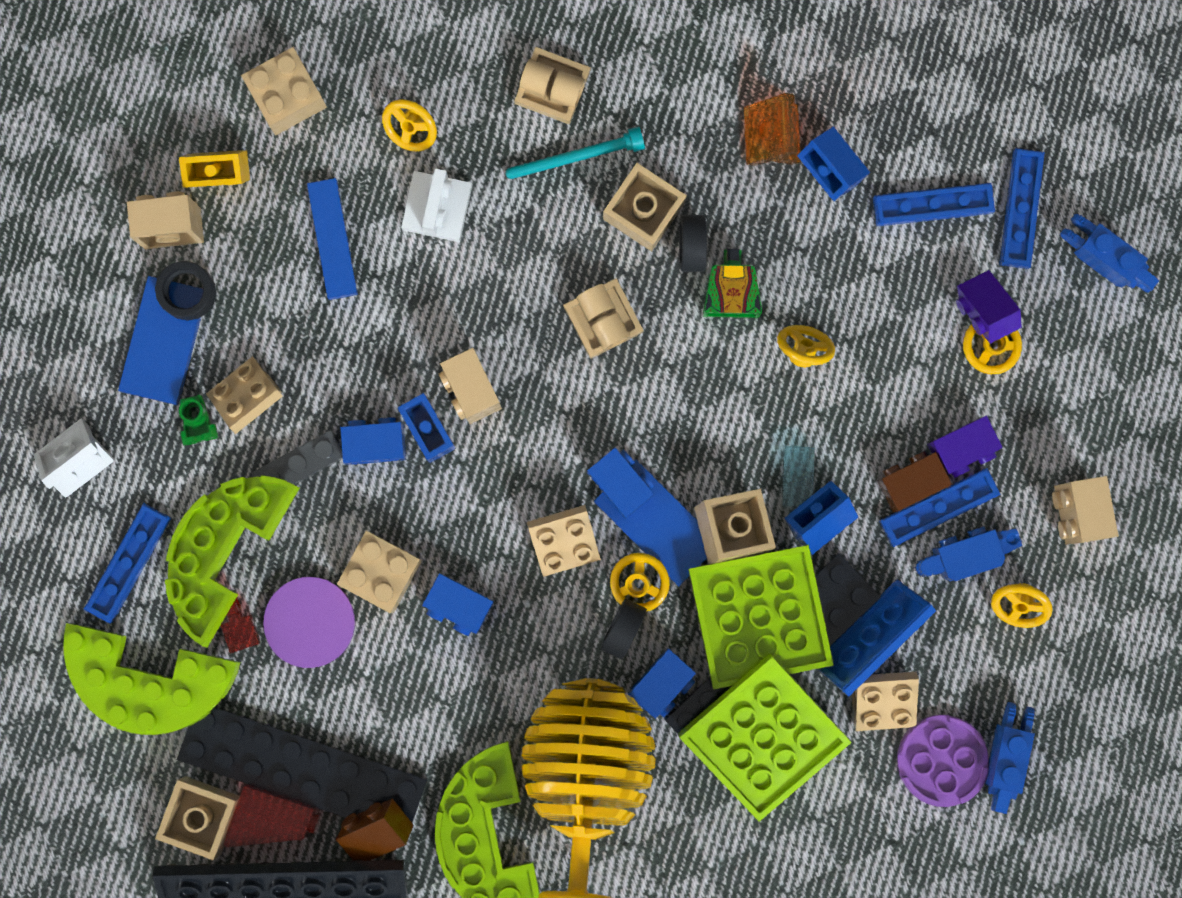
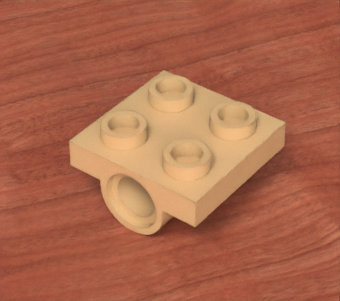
(552, 85)
(603, 318)
(244, 395)
(563, 540)
(886, 702)

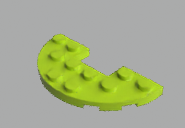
(207, 539)
(140, 699)
(467, 831)

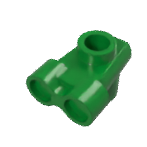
(196, 429)

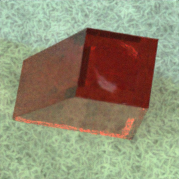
(269, 818)

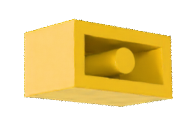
(214, 168)

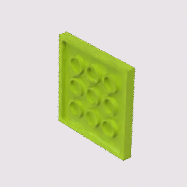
(760, 609)
(764, 737)

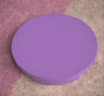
(309, 622)
(943, 760)

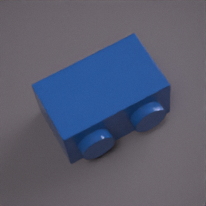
(833, 163)
(426, 428)
(373, 442)
(620, 482)
(821, 517)
(458, 604)
(662, 684)

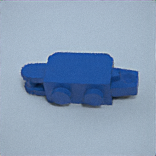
(1110, 255)
(970, 555)
(1009, 758)

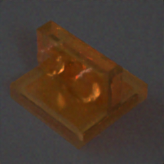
(772, 131)

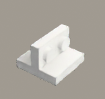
(436, 205)
(71, 459)

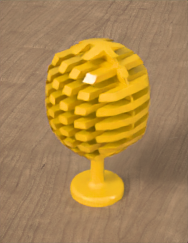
(589, 760)

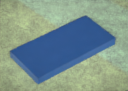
(161, 346)
(661, 529)
(876, 636)

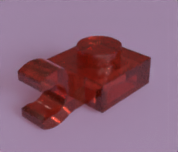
(240, 630)

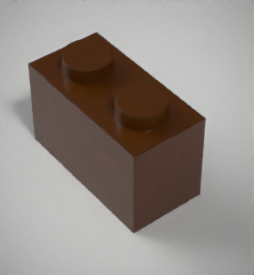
(914, 481)
(375, 831)

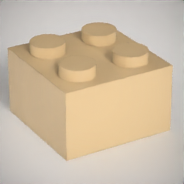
(284, 91)
(644, 207)
(165, 221)
(470, 385)
(1085, 510)
(734, 526)
(379, 572)
(198, 817)

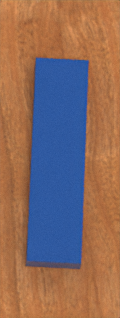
(933, 204)
(1021, 208)
(332, 239)
(939, 507)
(127, 563)

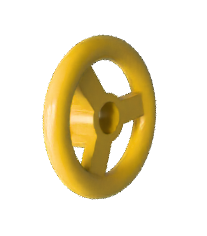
(412, 120)
(1003, 345)
(804, 348)
(630, 588)
(1023, 600)

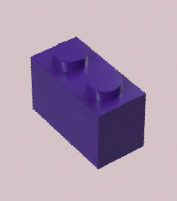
(988, 307)
(966, 446)

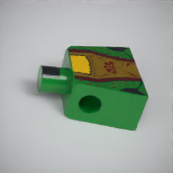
(732, 289)

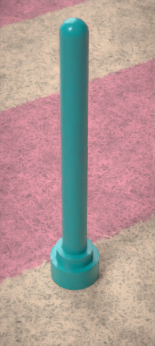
(631, 140)

